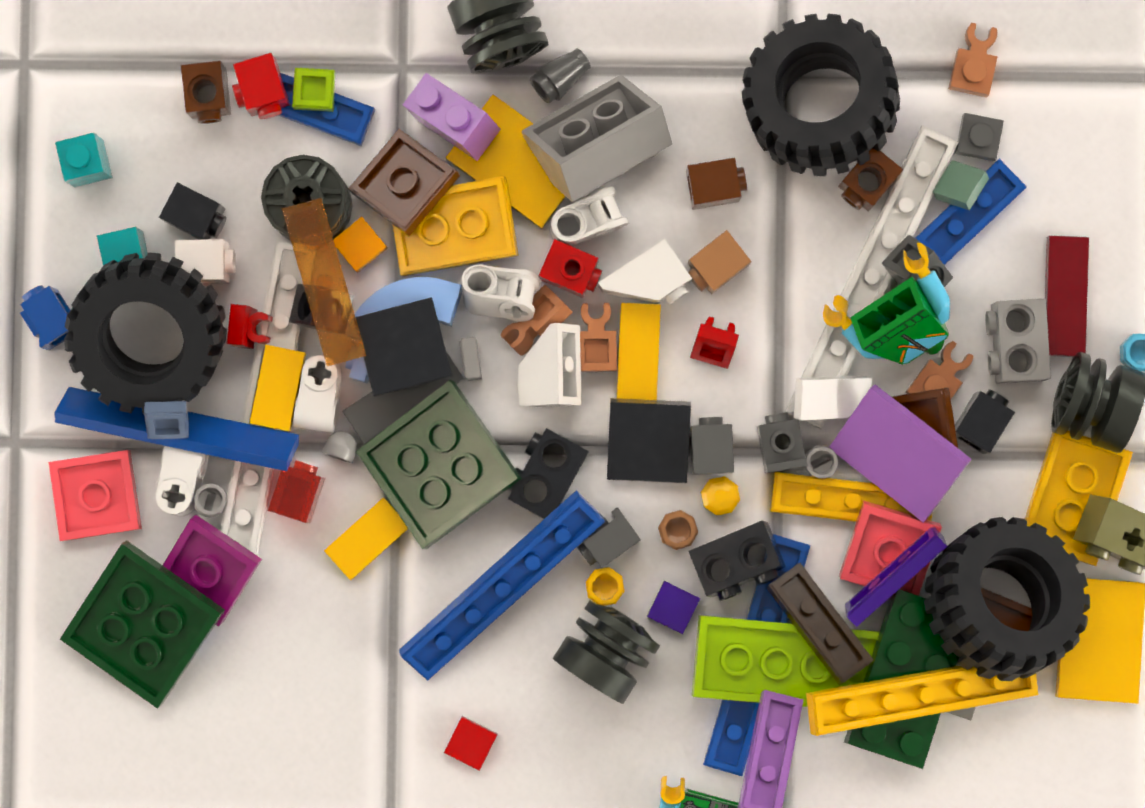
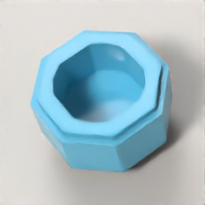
(1133, 352)

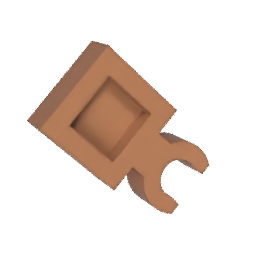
(973, 67)
(548, 310)
(597, 346)
(940, 376)

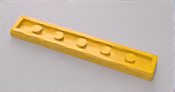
(909, 698)

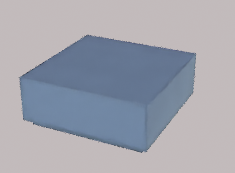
(166, 420)

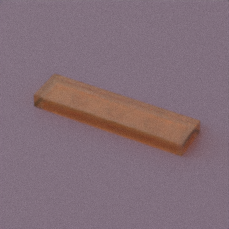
(324, 282)

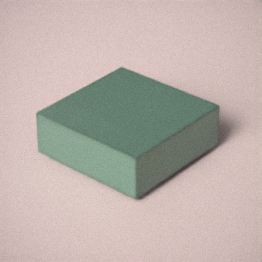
(960, 185)

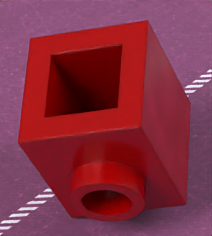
(260, 86)
(570, 269)

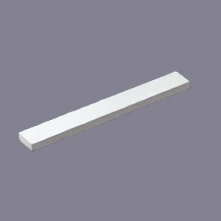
(869, 278)
(252, 483)

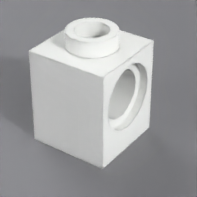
(209, 257)

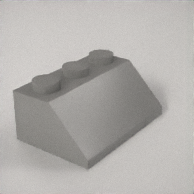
(598, 137)

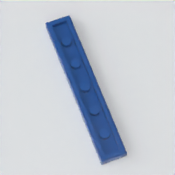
(206, 433)
(501, 585)
(736, 719)

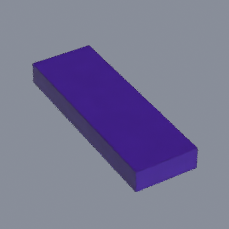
(895, 576)

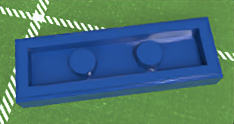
(347, 121)
(959, 226)

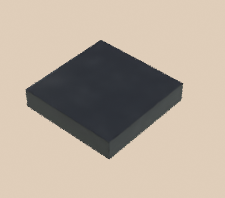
(403, 347)
(648, 440)

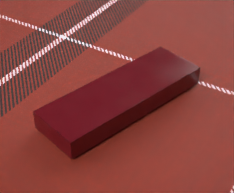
(1066, 294)

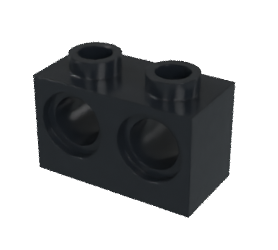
(556, 479)
(735, 550)

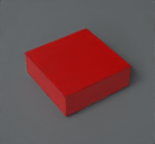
(470, 743)

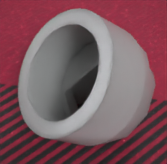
(341, 446)
(825, 468)
(200, 500)

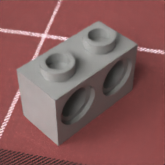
(1030, 341)

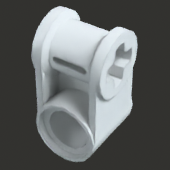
(590, 217)
(502, 292)
(318, 404)
(183, 473)

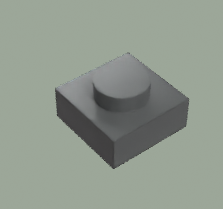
(979, 137)

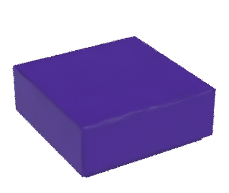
(673, 607)

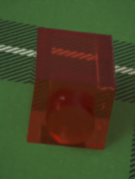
(297, 492)

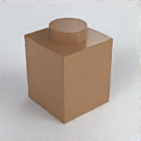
(717, 263)

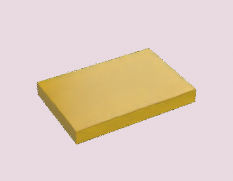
(511, 157)
(462, 229)
(1066, 480)
(1109, 652)

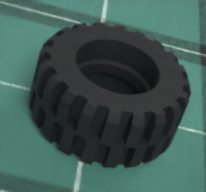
(812, 47)
(156, 283)
(1044, 573)

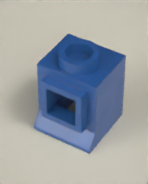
(45, 315)

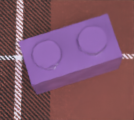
(451, 116)

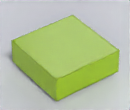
(314, 89)

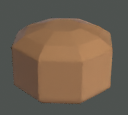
(678, 529)

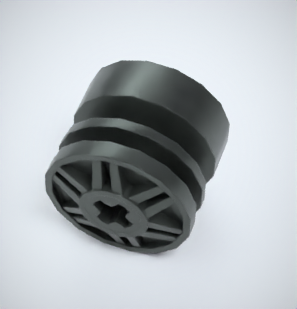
(501, 34)
(306, 175)
(1106, 405)
(606, 651)

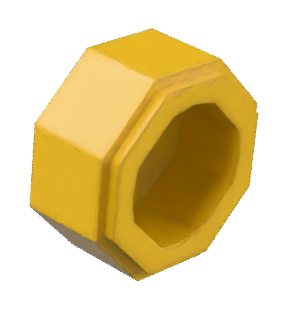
(720, 495)
(604, 586)

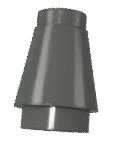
(559, 76)

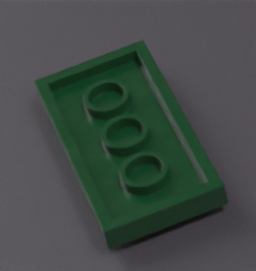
(902, 649)

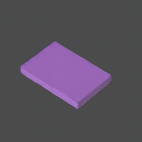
(899, 453)

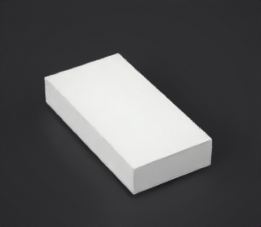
(829, 396)

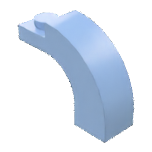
(445, 298)

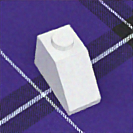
(650, 277)
(552, 369)

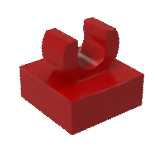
(243, 326)
(714, 344)

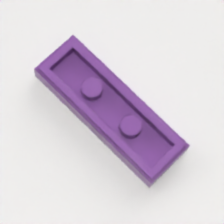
(771, 751)

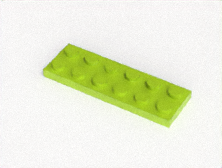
(748, 656)

